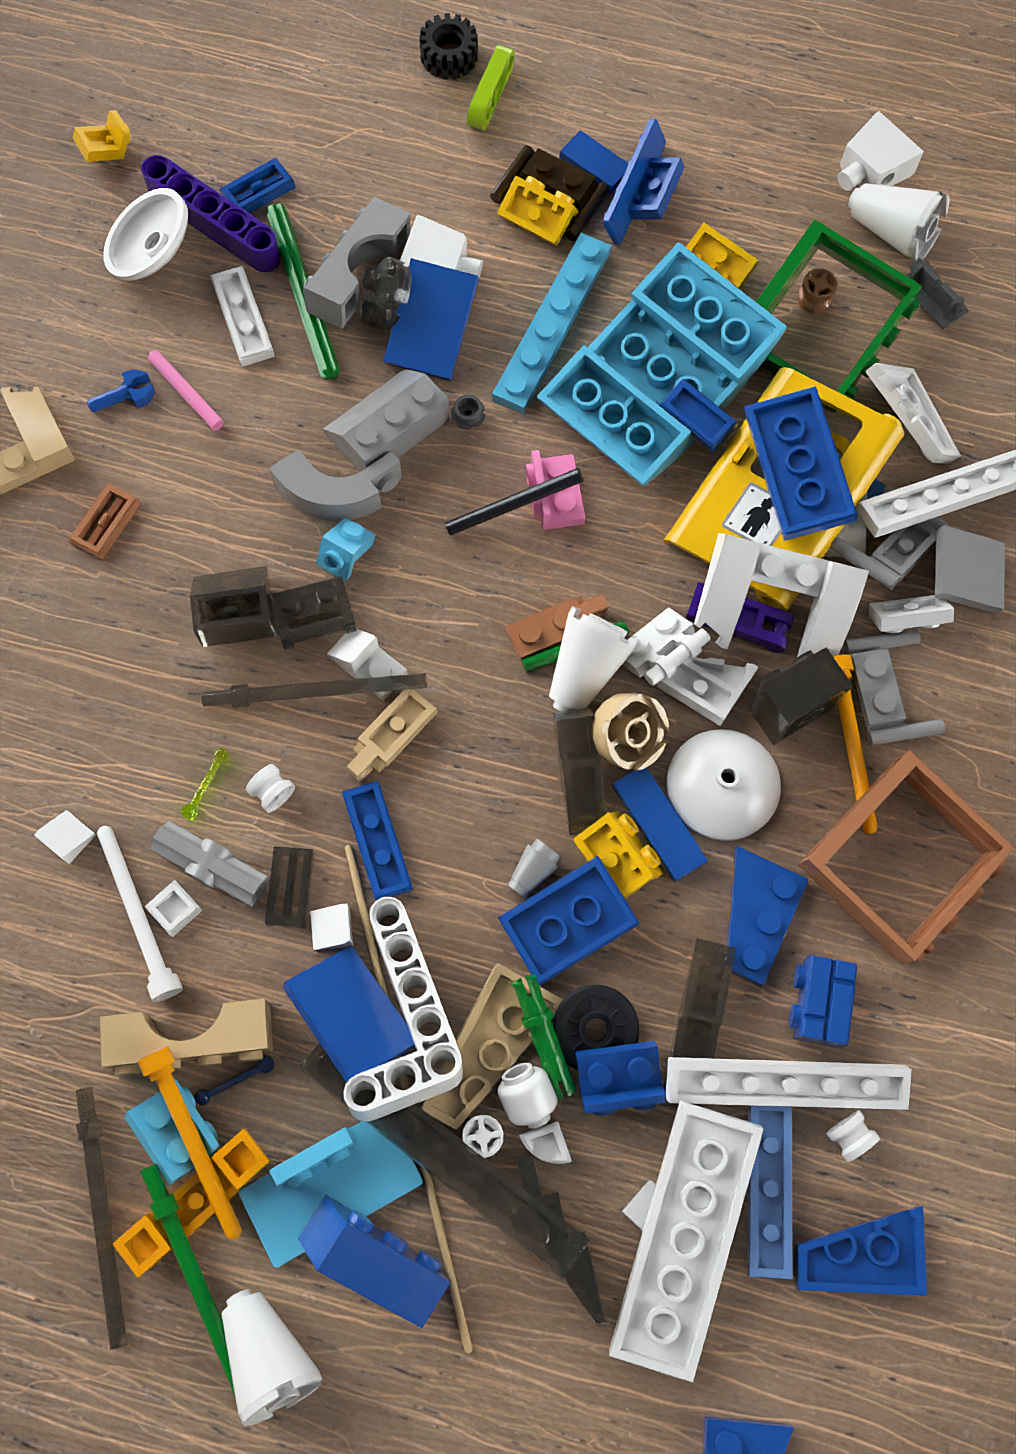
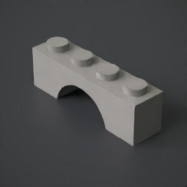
(376, 233)

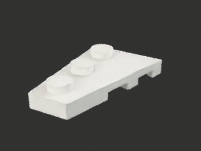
(915, 409)

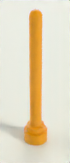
(853, 742)
(159, 1069)

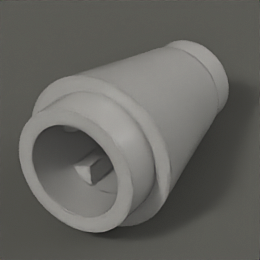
(533, 868)

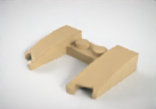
(43, 443)

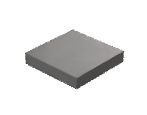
(969, 569)

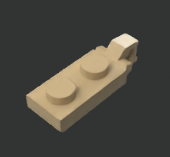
(390, 733)

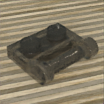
(310, 605)

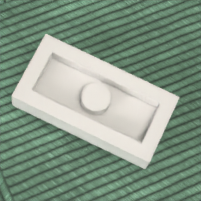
(910, 612)

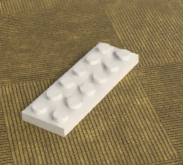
(686, 1241)

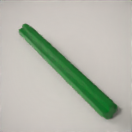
(297, 275)

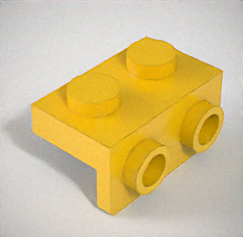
(723, 255)

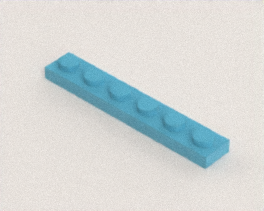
(551, 323)

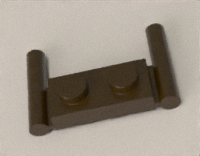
(556, 176)

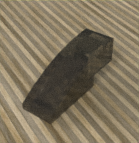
(579, 769)

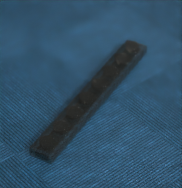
(465, 1174)

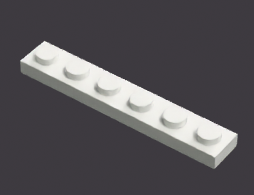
(939, 495)
(788, 1083)

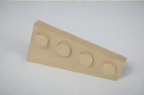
(487, 1045)

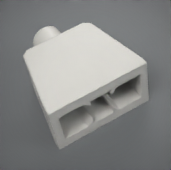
(878, 155)
(439, 246)

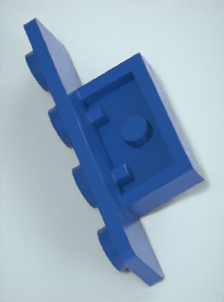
(645, 185)

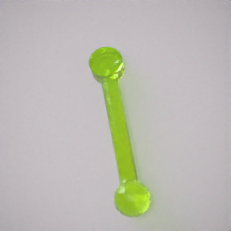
(190, 811)

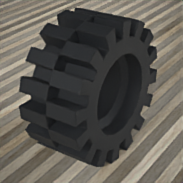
(448, 31)

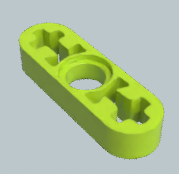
(490, 87)

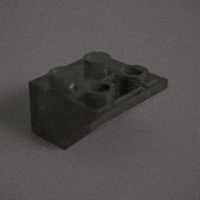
(232, 607)

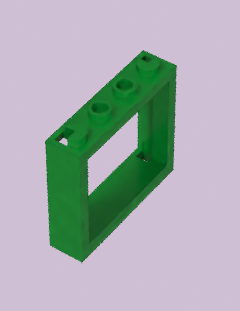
(860, 261)

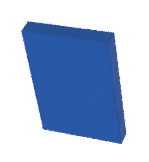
(432, 320)
(568, 920)
(349, 1013)

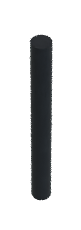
(514, 501)

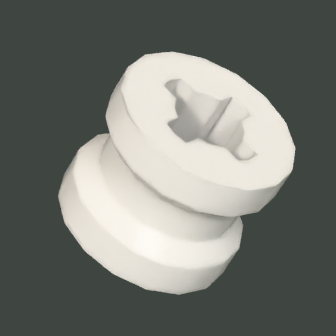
(270, 788)
(483, 1130)
(853, 1136)

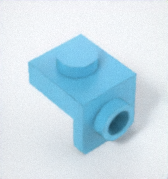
(343, 547)

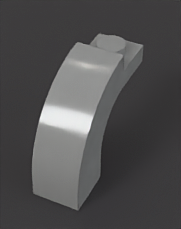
(331, 496)

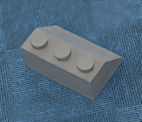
(390, 419)

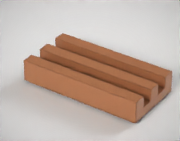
(116, 527)

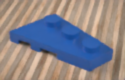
(760, 913)

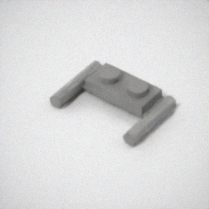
(896, 554)
(879, 690)

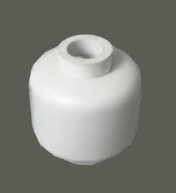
(527, 1095)

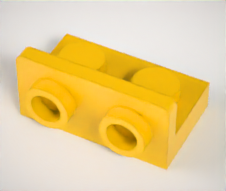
(537, 209)
(620, 851)

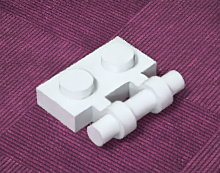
(664, 646)

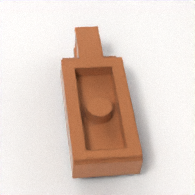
(547, 627)

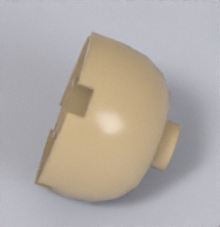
(630, 730)

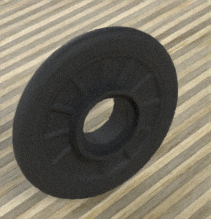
(591, 1003)

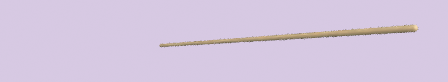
(405, 1086)

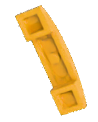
(235, 1165)

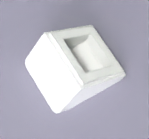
(65, 836)
(331, 927)

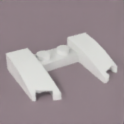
(739, 561)

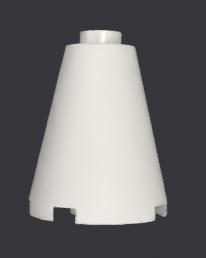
(900, 216)
(587, 659)
(264, 1359)

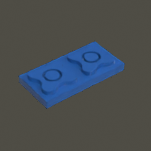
(800, 463)

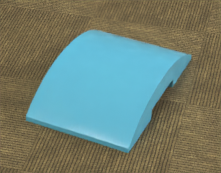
(675, 328)

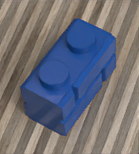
(823, 1001)

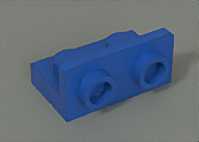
(620, 1078)

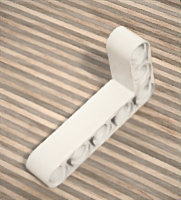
(416, 1013)

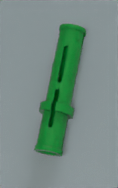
(538, 1020)

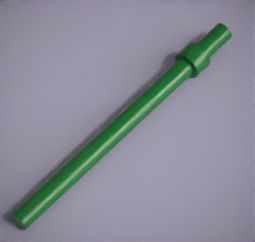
(164, 1208)

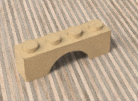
(240, 1030)

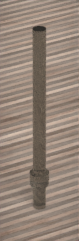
(243, 695)
(89, 1132)

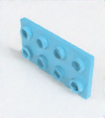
(350, 1166)

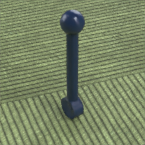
(265, 1065)

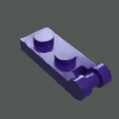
(751, 621)

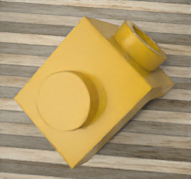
(104, 141)

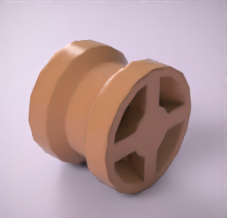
(814, 282)

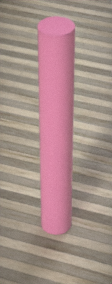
(185, 390)

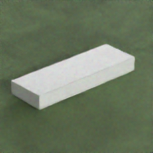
(242, 316)

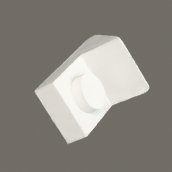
(363, 658)

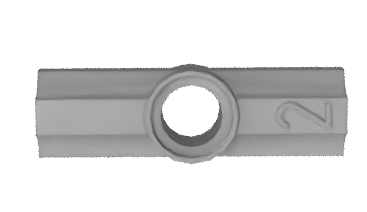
(209, 863)

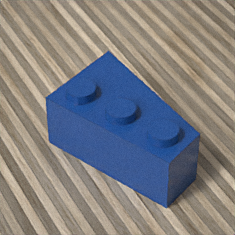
(373, 1262)

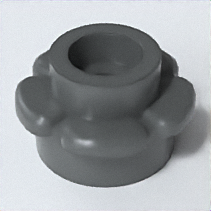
(465, 404)

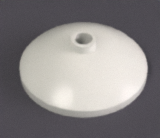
(146, 235)
(721, 808)

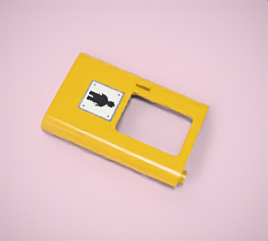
(739, 502)

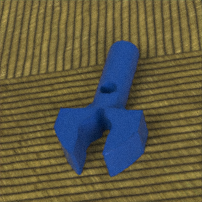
(126, 391)

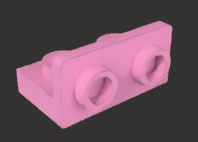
(563, 507)

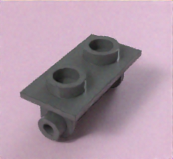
(935, 296)

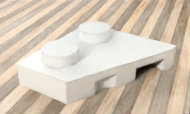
(708, 686)

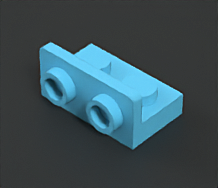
(161, 1138)

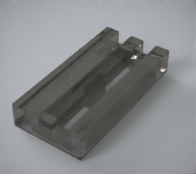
(286, 919)

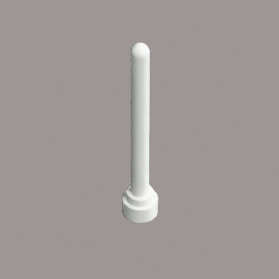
(162, 982)

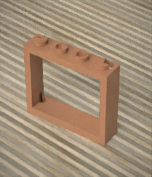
(956, 812)

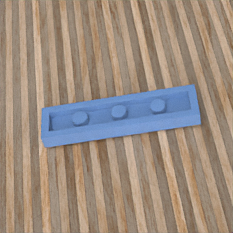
(771, 1195)

